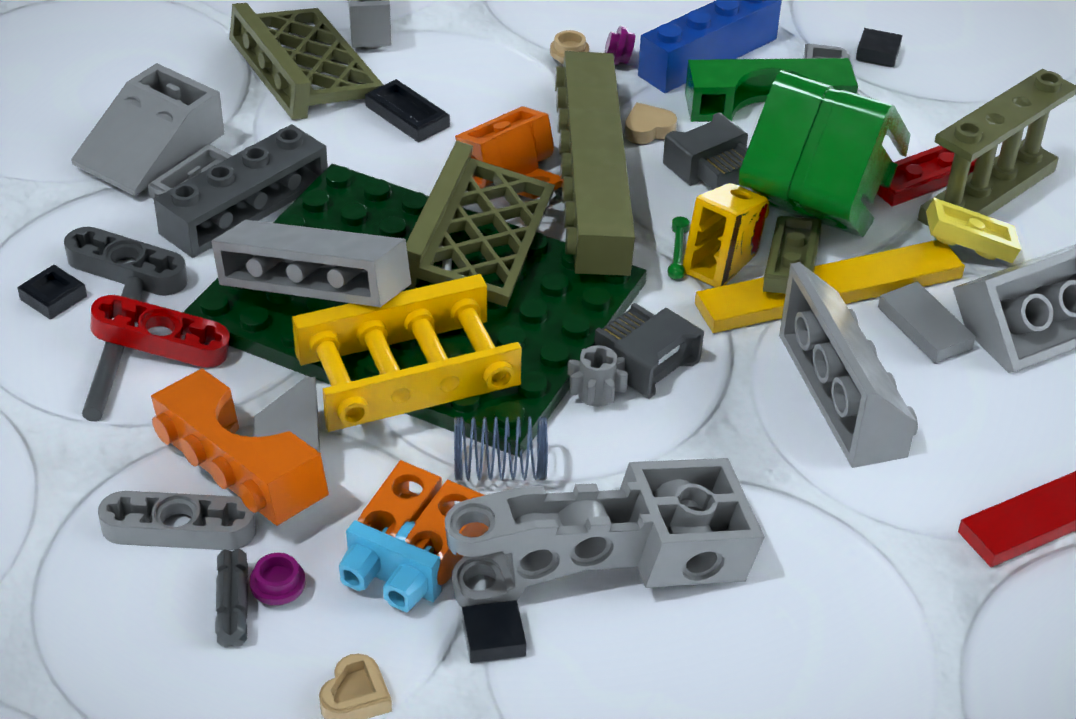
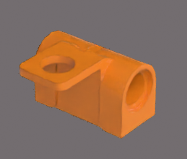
(514, 143)

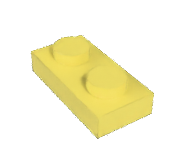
(972, 230)

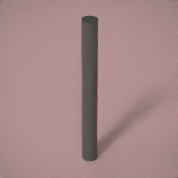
(108, 363)

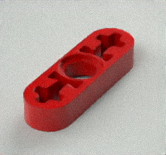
(172, 346)

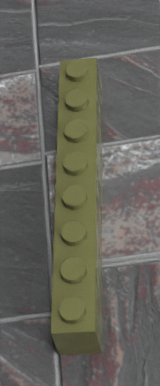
(593, 165)

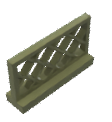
(279, 67)
(446, 204)

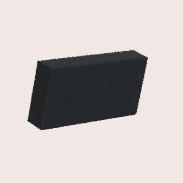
(407, 110)

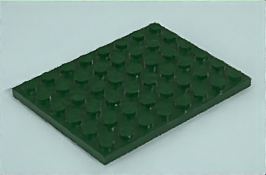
(548, 314)

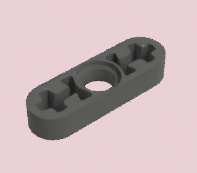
(98, 250)

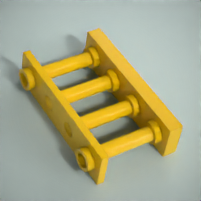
(407, 316)

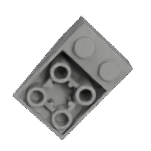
(151, 129)

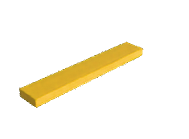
(853, 278)

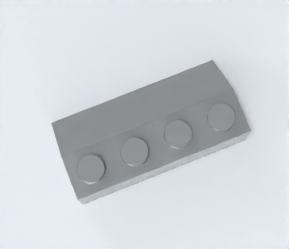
(1024, 309)
(844, 372)

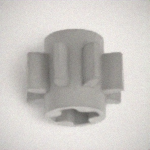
(597, 375)

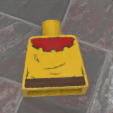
(724, 220)

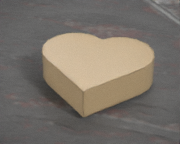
(648, 123)
(355, 691)

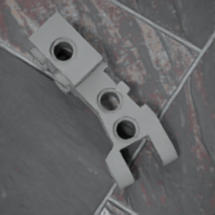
(668, 520)

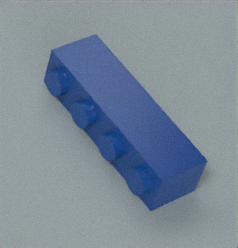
(711, 32)

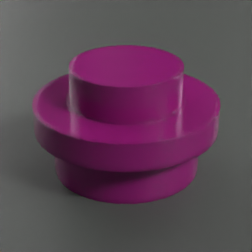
(620, 44)
(277, 579)

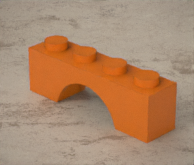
(269, 473)

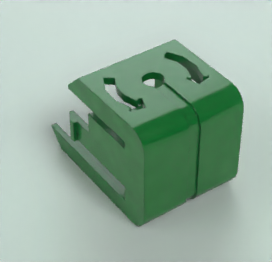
(822, 152)

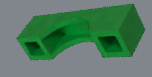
(735, 83)

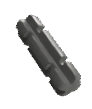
(231, 598)

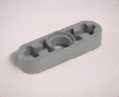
(139, 531)

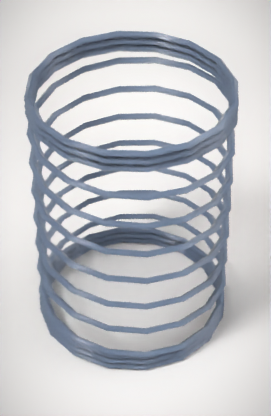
(542, 449)

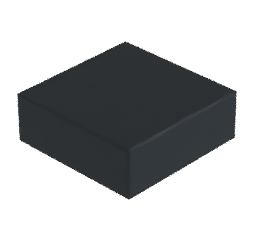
(879, 47)
(52, 291)
(493, 631)

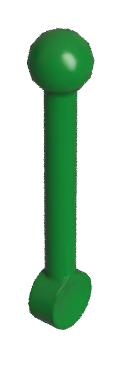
(680, 226)

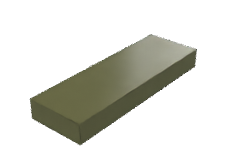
(793, 242)

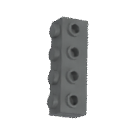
(240, 189)

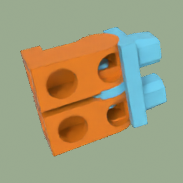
(405, 538)

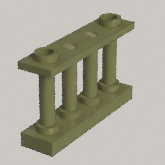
(1020, 161)

